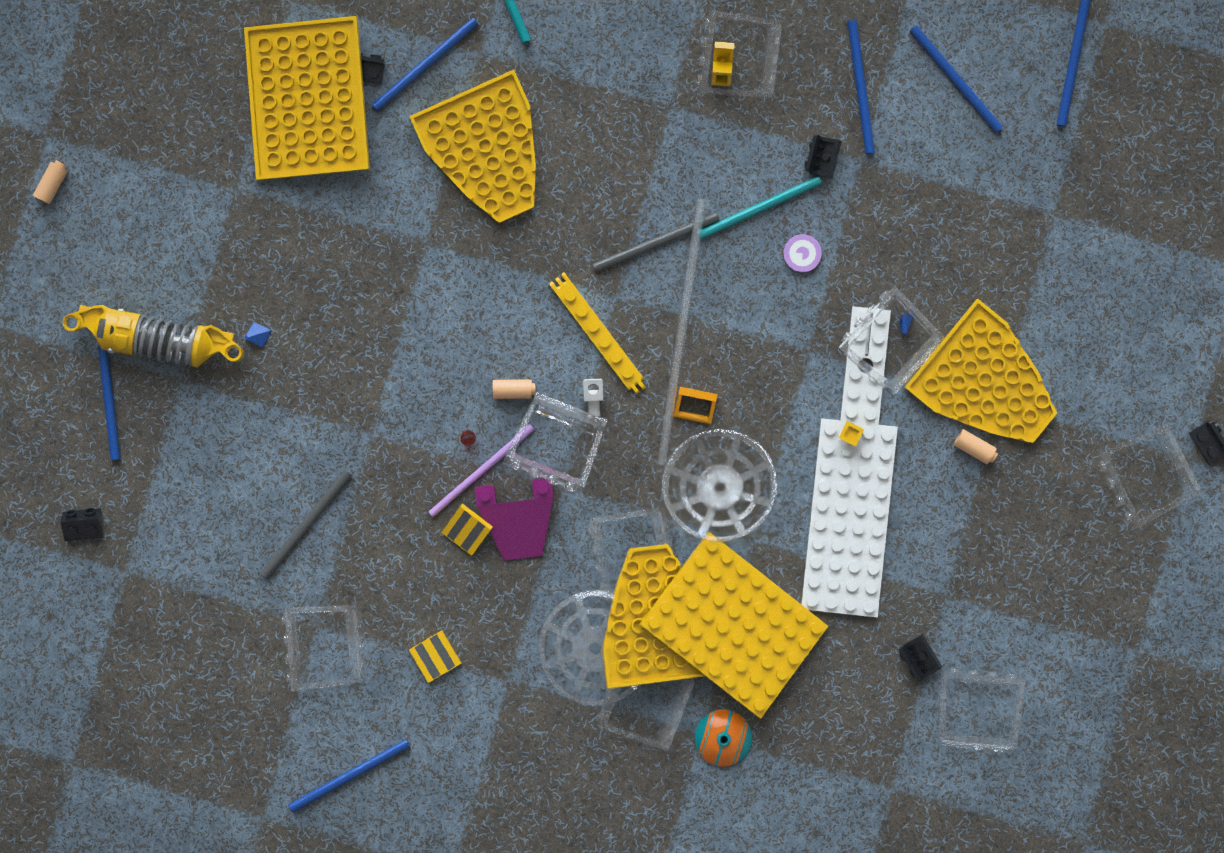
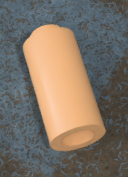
(50, 181)
(513, 389)
(975, 447)

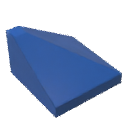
(905, 321)
(258, 334)

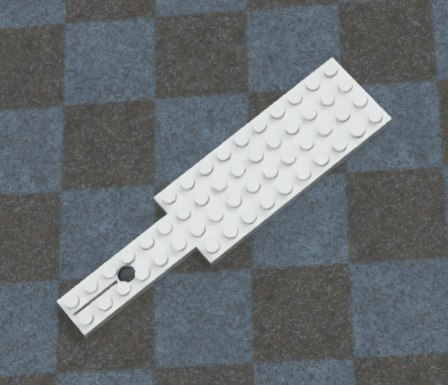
(852, 490)

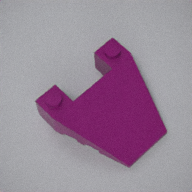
(517, 525)

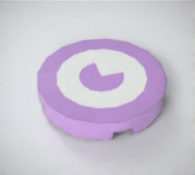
(802, 253)

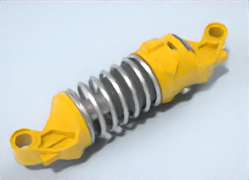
(136, 335)

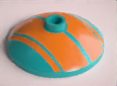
(719, 724)

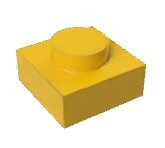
(851, 433)

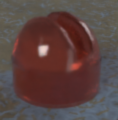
(468, 441)

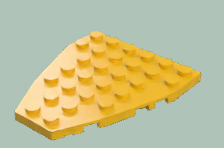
(485, 145)
(984, 379)
(628, 649)

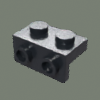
(822, 156)
(81, 524)
(919, 658)

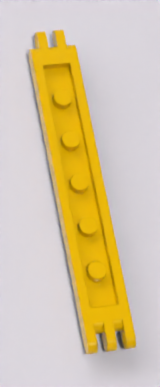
(598, 333)

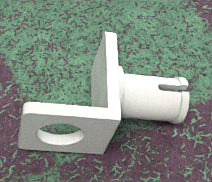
(593, 396)

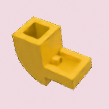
(722, 64)

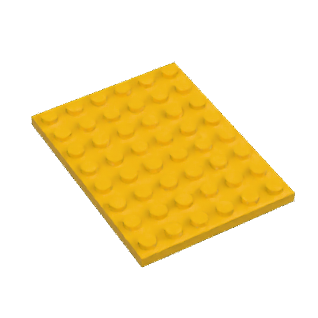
(307, 98)
(734, 625)

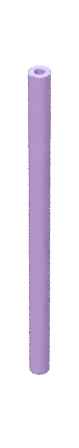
(477, 474)

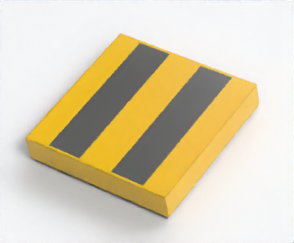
(467, 529)
(435, 656)

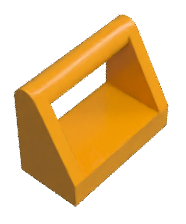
(699, 395)

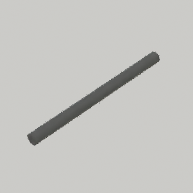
(652, 243)
(305, 524)

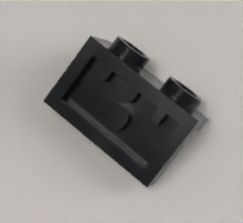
(372, 68)
(1209, 441)

